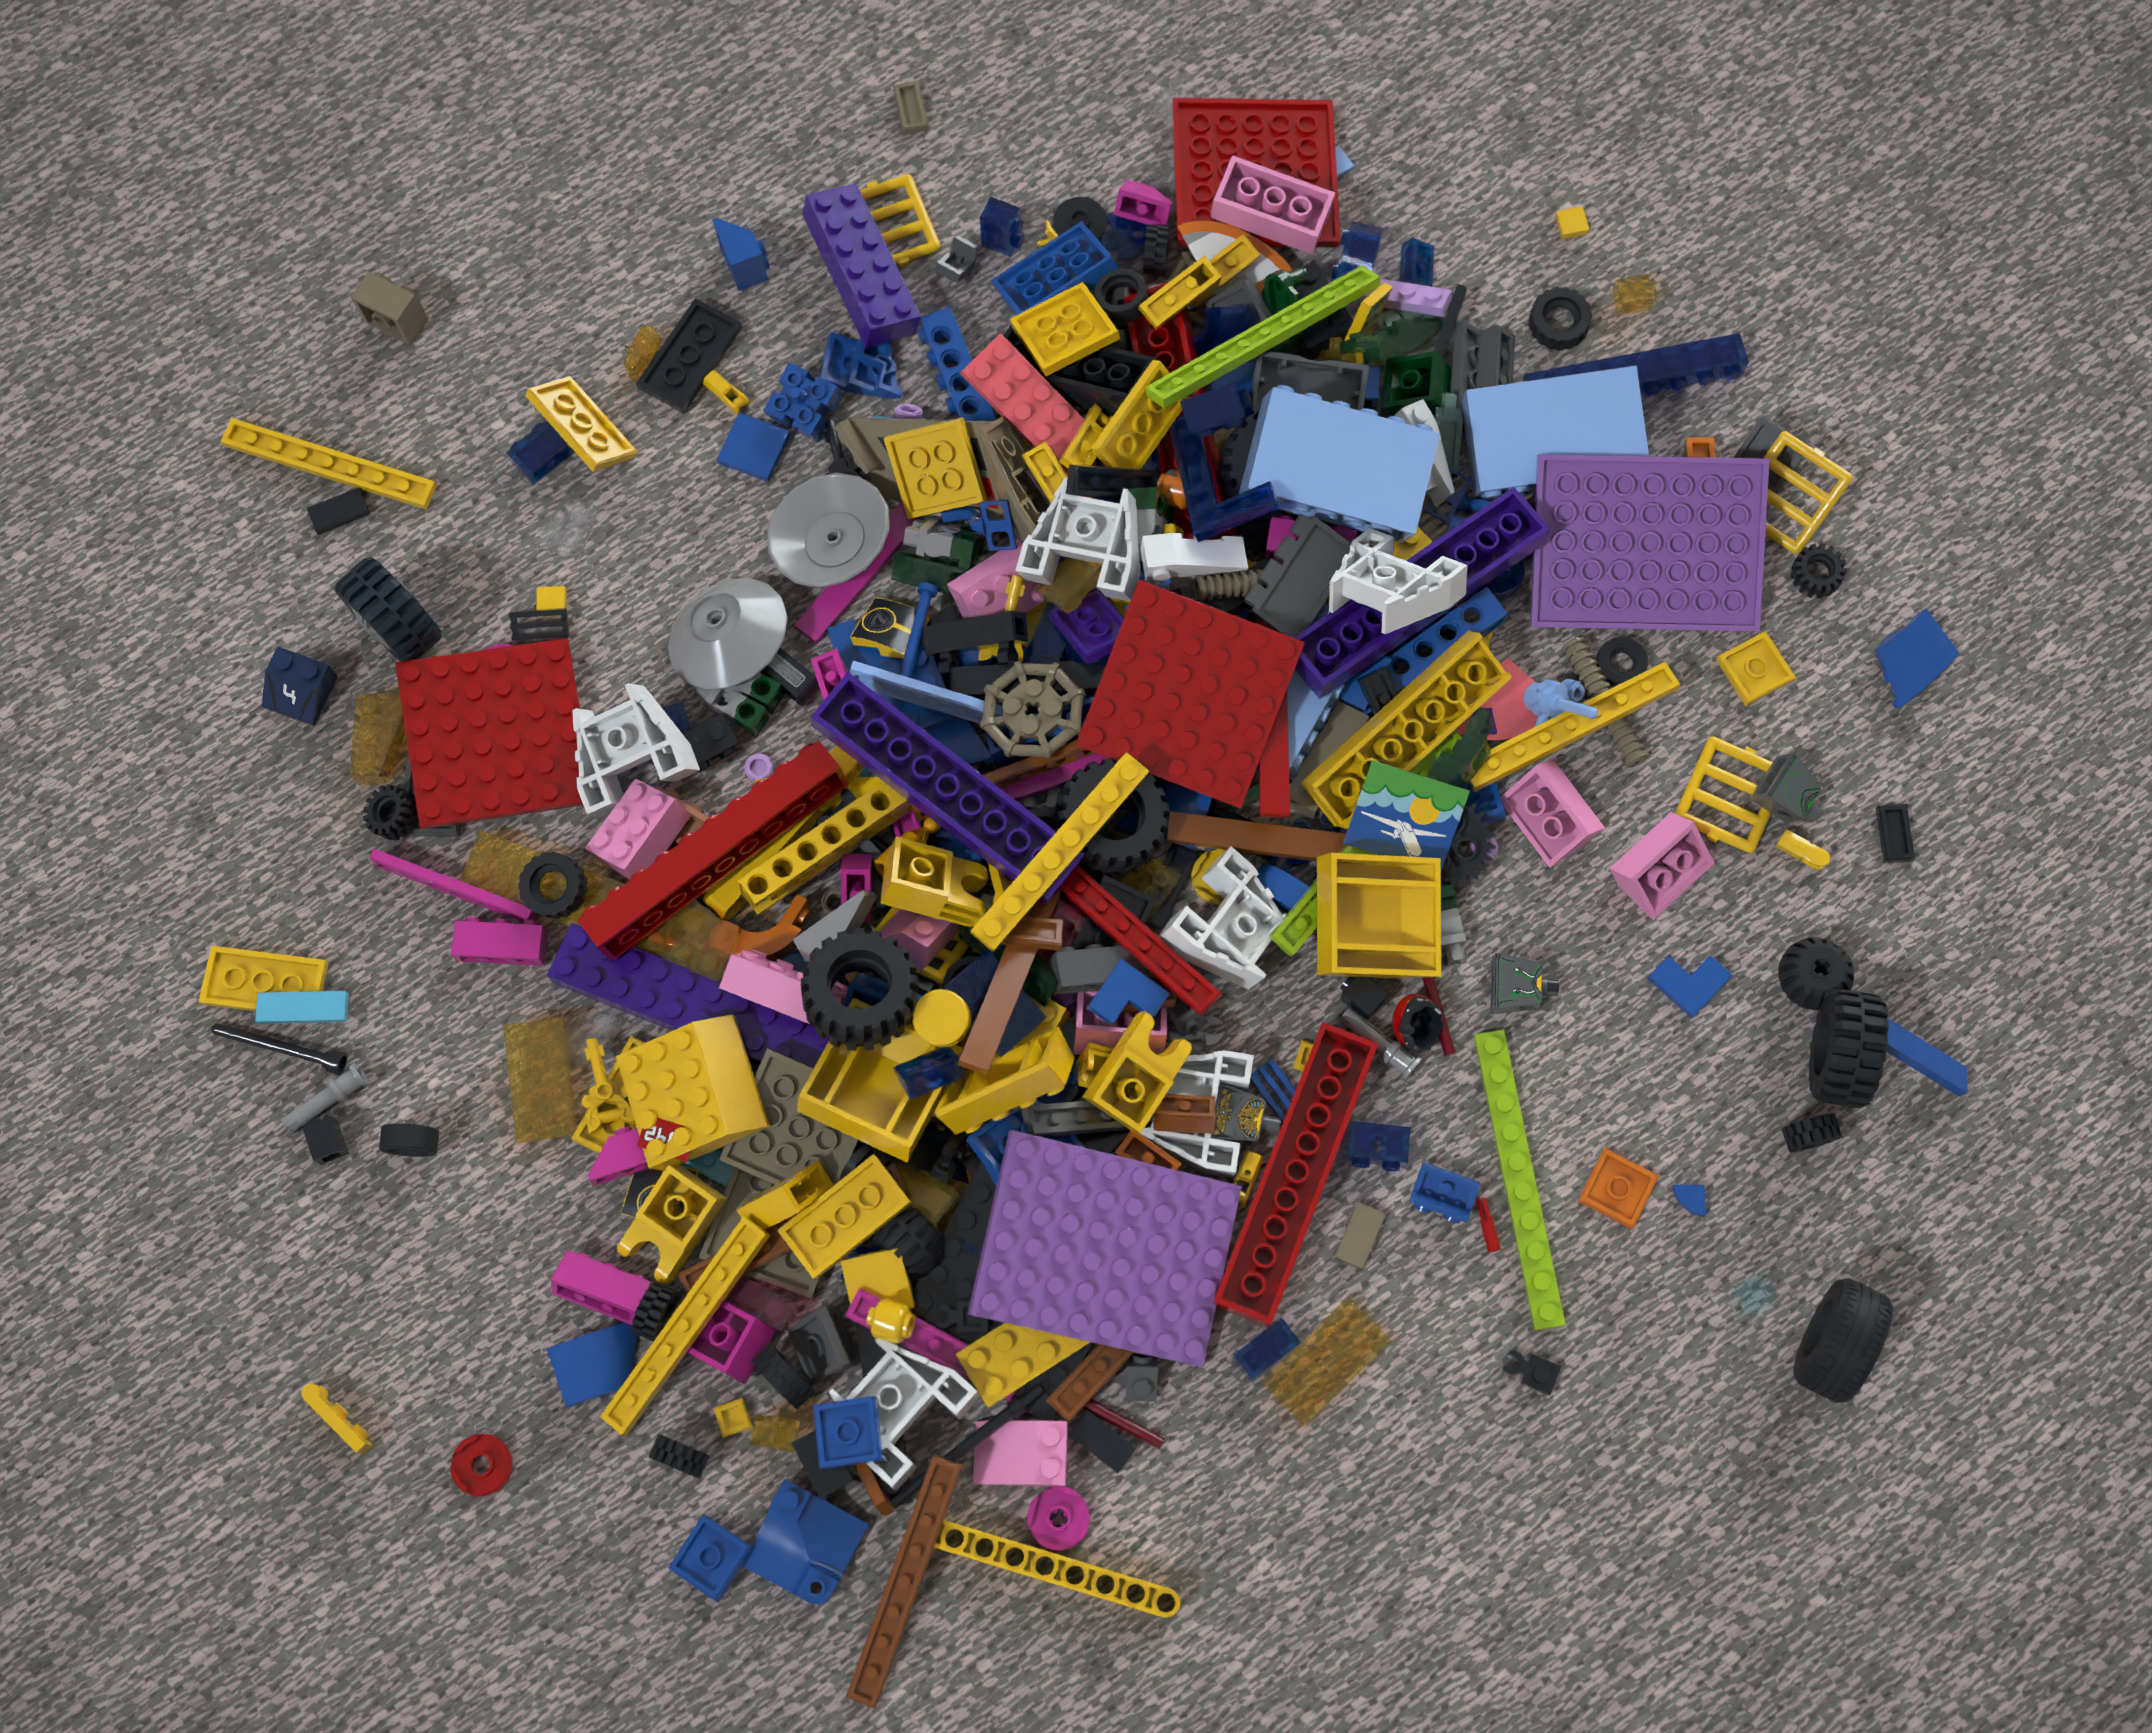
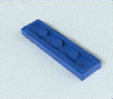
(1926, 1059)

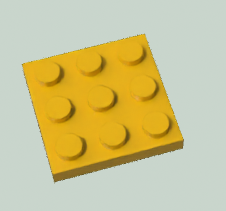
(1064, 329)
(935, 468)

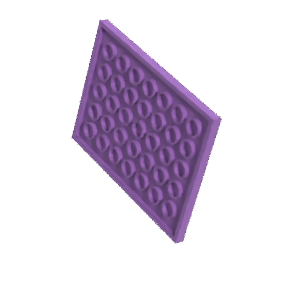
(1650, 542)
(1104, 1249)

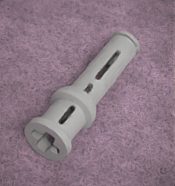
(1391, 1051)
(337, 1090)

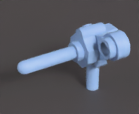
(1554, 698)

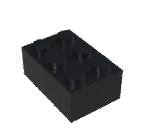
(1317, 336)

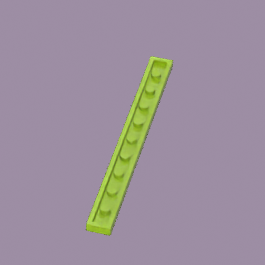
(1262, 337)
(1302, 918)
(1519, 1181)

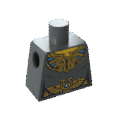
(1242, 1117)

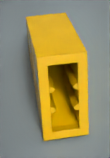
(787, 1196)

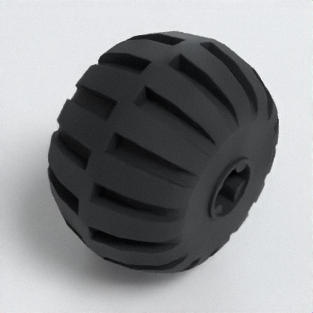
(1798, 974)
(914, 1240)

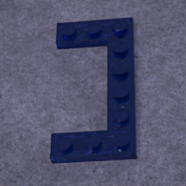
(1205, 512)

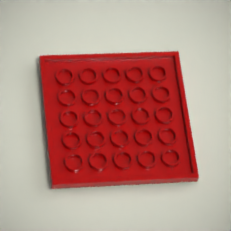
(1273, 133)
(1190, 693)
(491, 732)

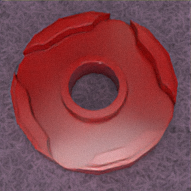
(499, 1465)

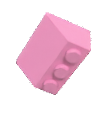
(1551, 812)
(1662, 864)
(920, 935)

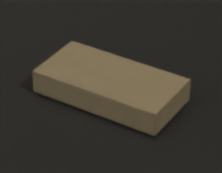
(911, 107)
(1360, 1236)

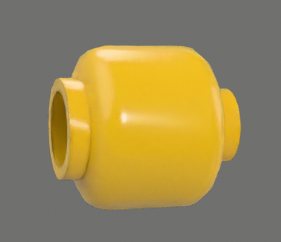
(891, 1321)

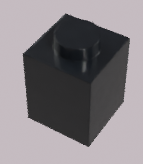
(1363, 995)
(325, 1139)

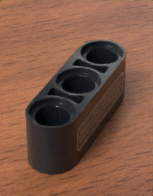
(795, 678)

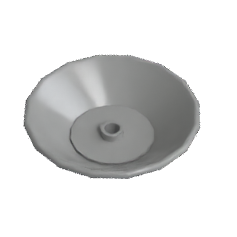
(818, 513)
(727, 633)

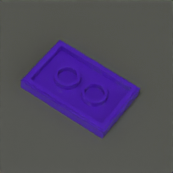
(1091, 626)

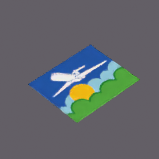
(1405, 814)

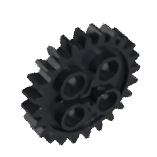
(1475, 832)

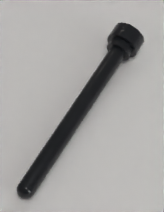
(332, 1061)

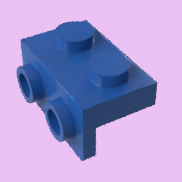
(1444, 1193)

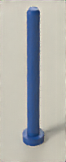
(926, 592)

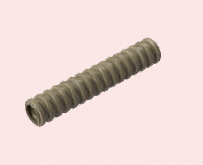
(1225, 585)
(1595, 684)

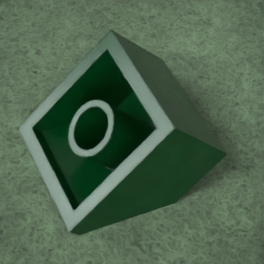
(1414, 379)

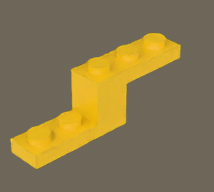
(1199, 281)

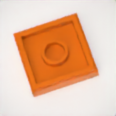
(1618, 1188)

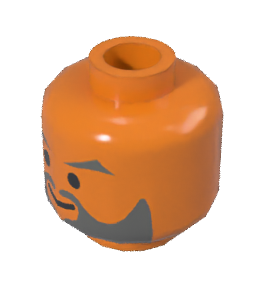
(1171, 486)

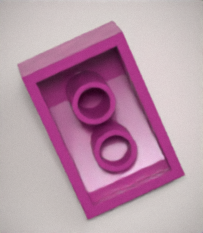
(731, 1342)

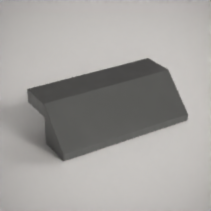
(1481, 358)

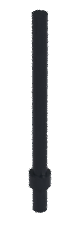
(1014, 1408)

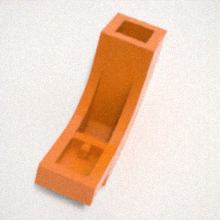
(779, 939)

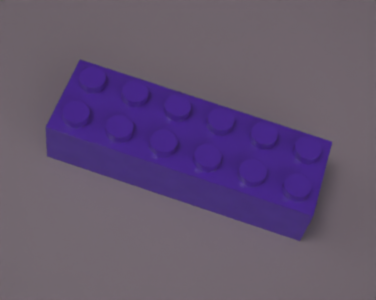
(861, 265)

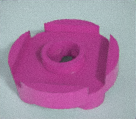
(1043, 1528)

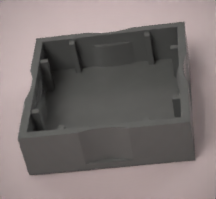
(1327, 378)

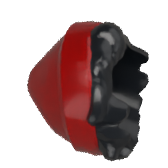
(1417, 1022)

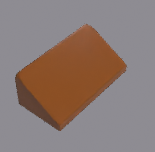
(1185, 1114)

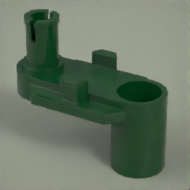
(1279, 294)

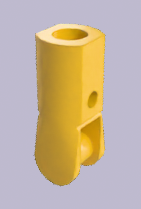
(724, 390)
(1803, 850)
(1248, 1173)

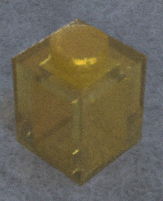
(1633, 294)
(774, 1433)

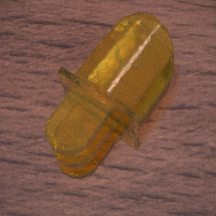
(641, 351)

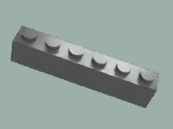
(1090, 967)

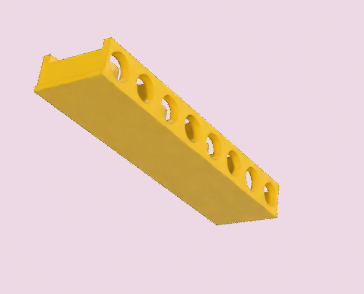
(1408, 724)
(822, 847)

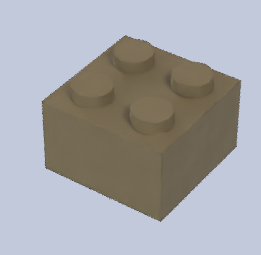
(389, 307)

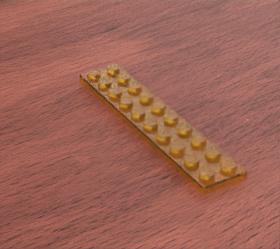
(686, 939)

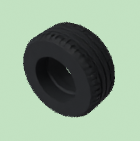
(1843, 1340)

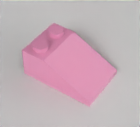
(1023, 1454)

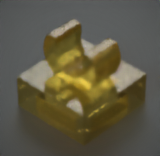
(1334, 352)

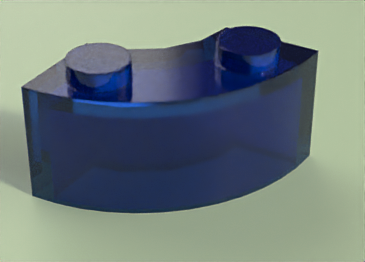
(1360, 248)
(1222, 325)

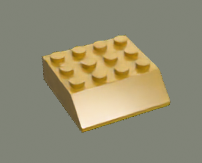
(1378, 916)
(694, 1080)
(1012, 1081)
(864, 1096)

